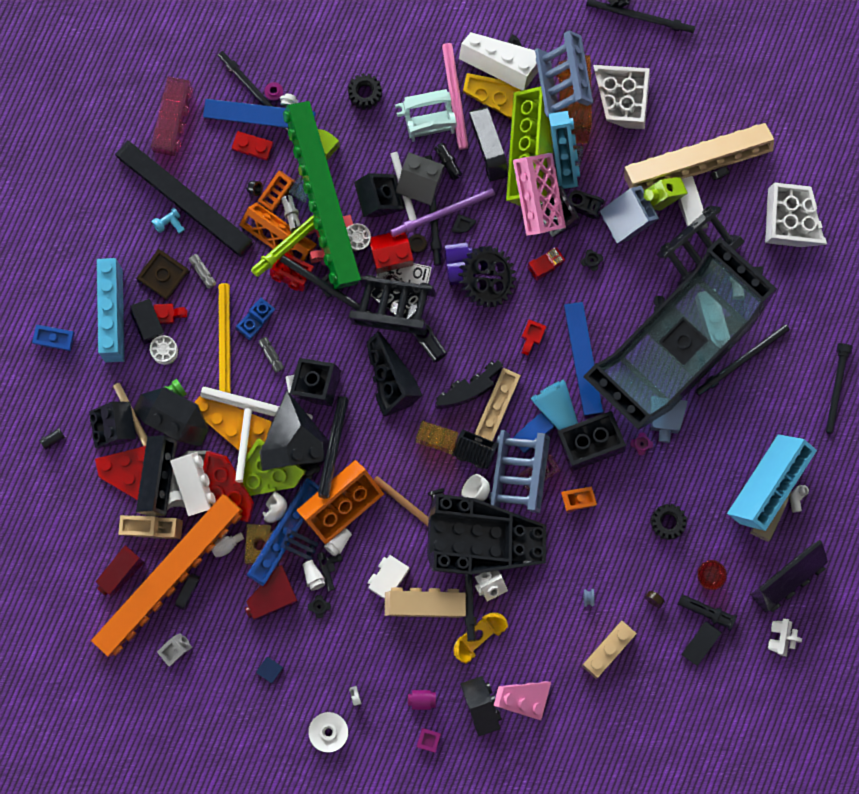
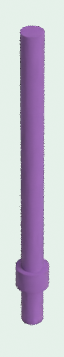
(409, 226)

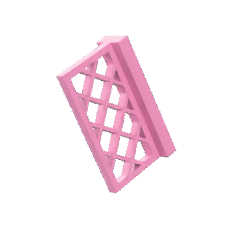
(531, 195)

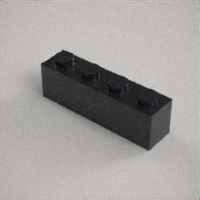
(156, 476)

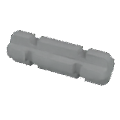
(202, 271)

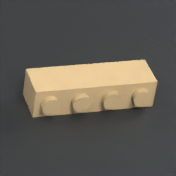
(425, 604)

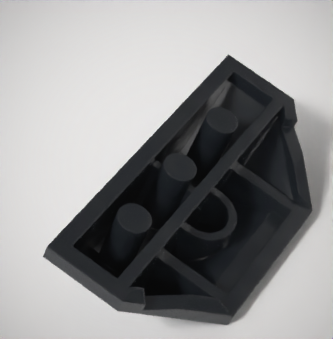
(172, 415)

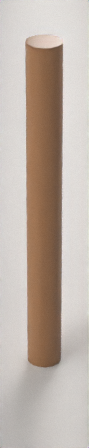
(401, 500)

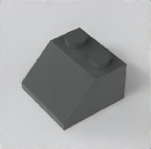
(420, 178)

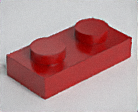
(252, 145)

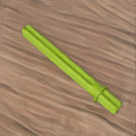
(267, 261)

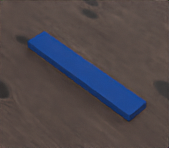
(245, 113)
(582, 357)
(291, 520)

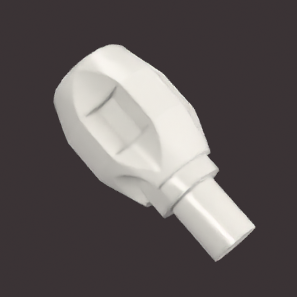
(226, 544)

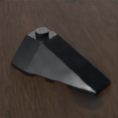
(394, 381)

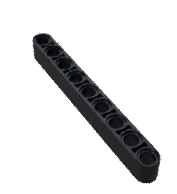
(184, 199)

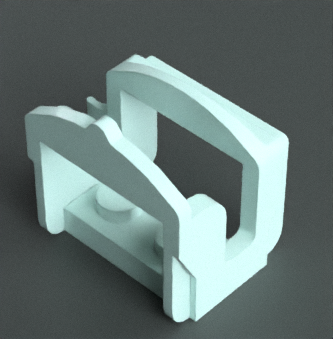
(428, 123)

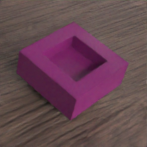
(428, 740)

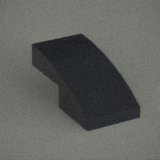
(701, 643)

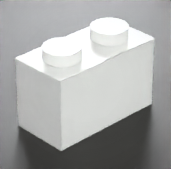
(389, 576)

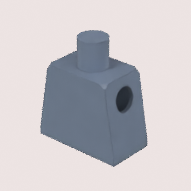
(670, 422)

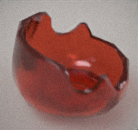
(712, 575)

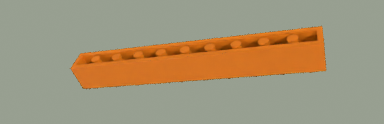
(167, 576)

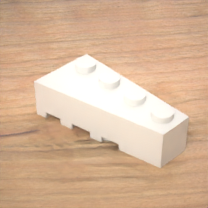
(500, 59)

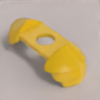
(489, 624)

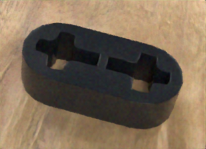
(188, 591)

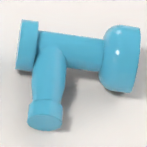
(171, 217)

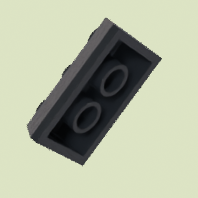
(591, 441)

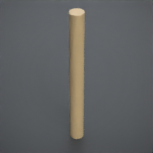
(138, 427)

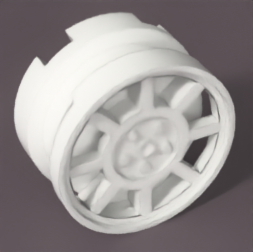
(358, 236)
(164, 350)

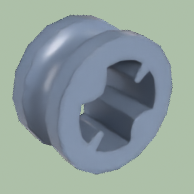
(588, 597)

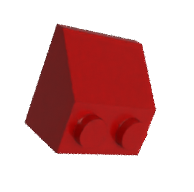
(390, 252)

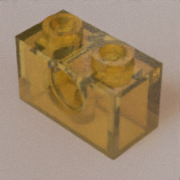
(437, 437)
(254, 534)

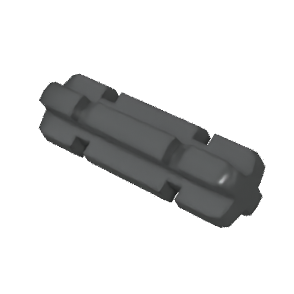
(271, 354)

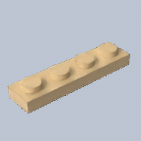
(497, 404)

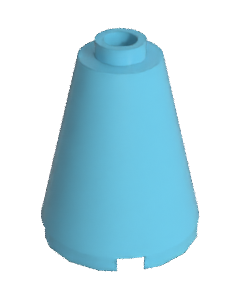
(556, 405)

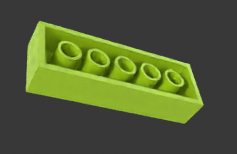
(528, 136)

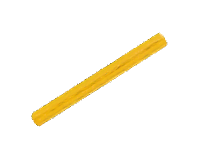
(224, 338)

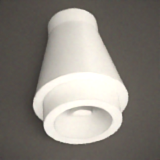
(338, 543)
(313, 576)

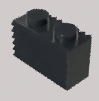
(474, 449)

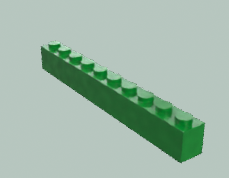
(321, 195)

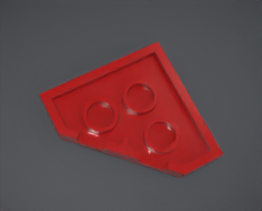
(123, 470)
(222, 481)

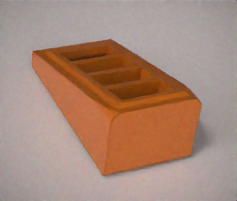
(271, 187)

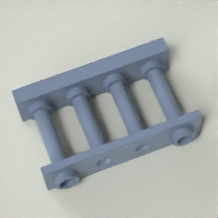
(578, 69)
(537, 463)

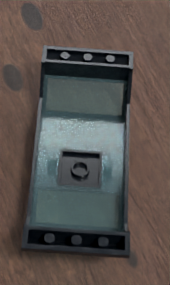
(683, 337)

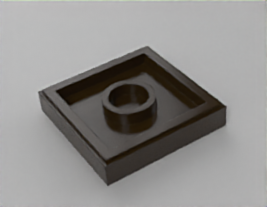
(162, 274)

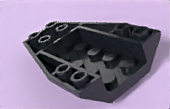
(481, 538)

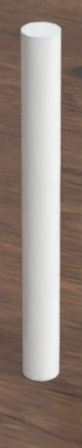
(408, 203)
(243, 445)

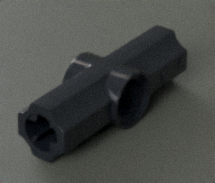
(431, 345)

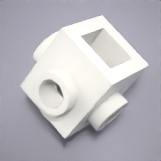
(490, 585)

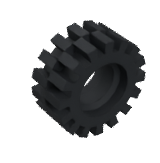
(365, 81)
(676, 513)

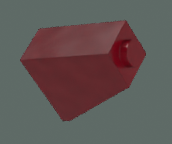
(119, 571)
(272, 596)

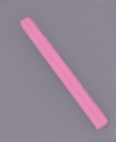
(455, 95)

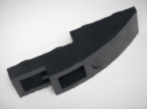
(463, 392)

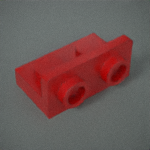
(283, 273)

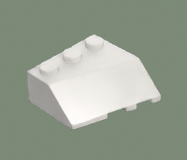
(624, 94)
(792, 216)

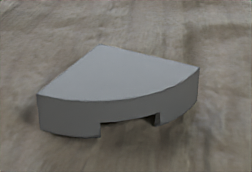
(355, 696)

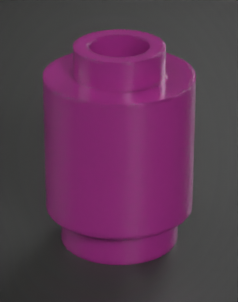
(422, 699)

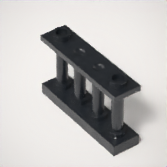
(709, 214)
(396, 322)

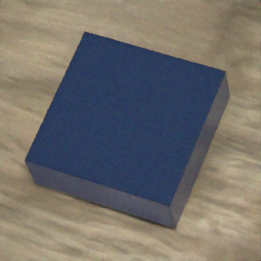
(269, 670)

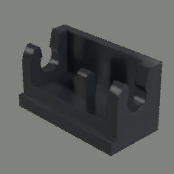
(146, 321)

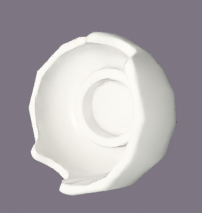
(476, 487)
(277, 507)

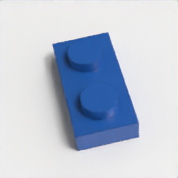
(53, 337)

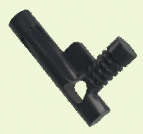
(327, 568)

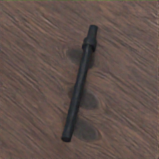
(676, 25)
(233, 67)
(436, 245)
(322, 284)
(713, 381)
(470, 620)

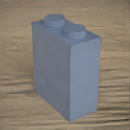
(629, 214)

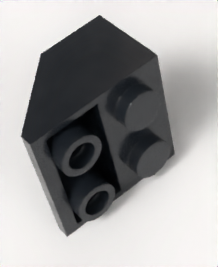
(112, 424)

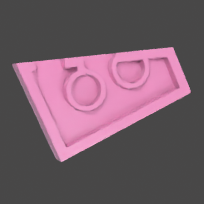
(524, 699)

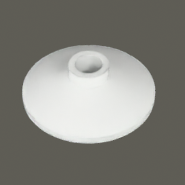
(328, 721)

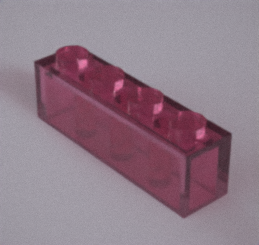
(171, 116)

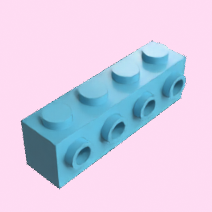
(563, 150)

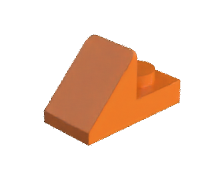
(578, 499)

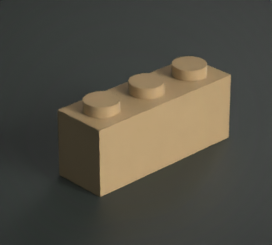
(609, 649)

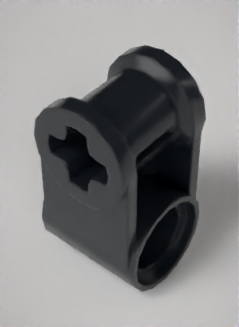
(587, 204)

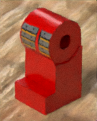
(546, 263)

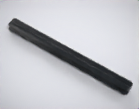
(333, 446)

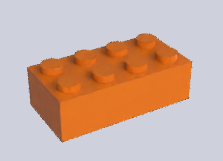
(348, 498)

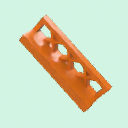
(278, 229)

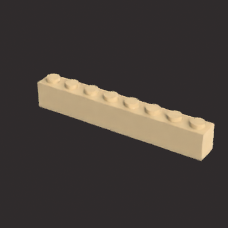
(701, 157)

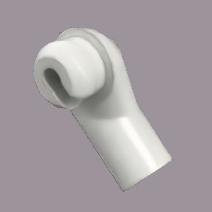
(796, 496)

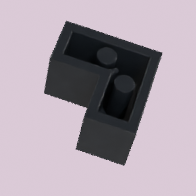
(481, 705)

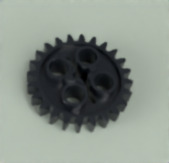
(488, 258)

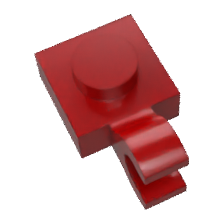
(167, 313)
(532, 334)

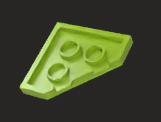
(268, 481)

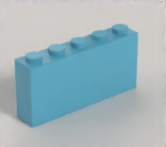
(110, 310)
(772, 482)

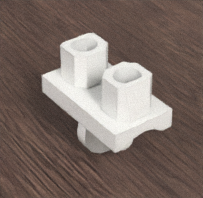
(781, 646)

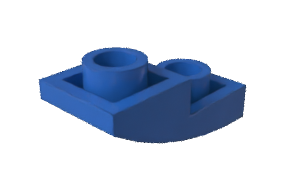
(255, 319)
(539, 424)

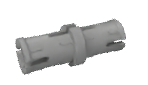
(291, 213)

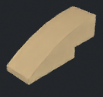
(150, 527)

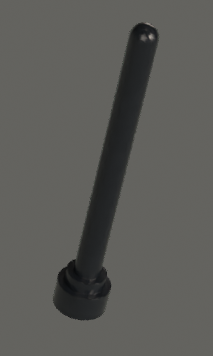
(844, 351)

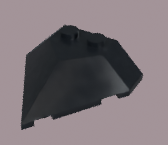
(292, 438)

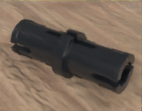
(448, 161)

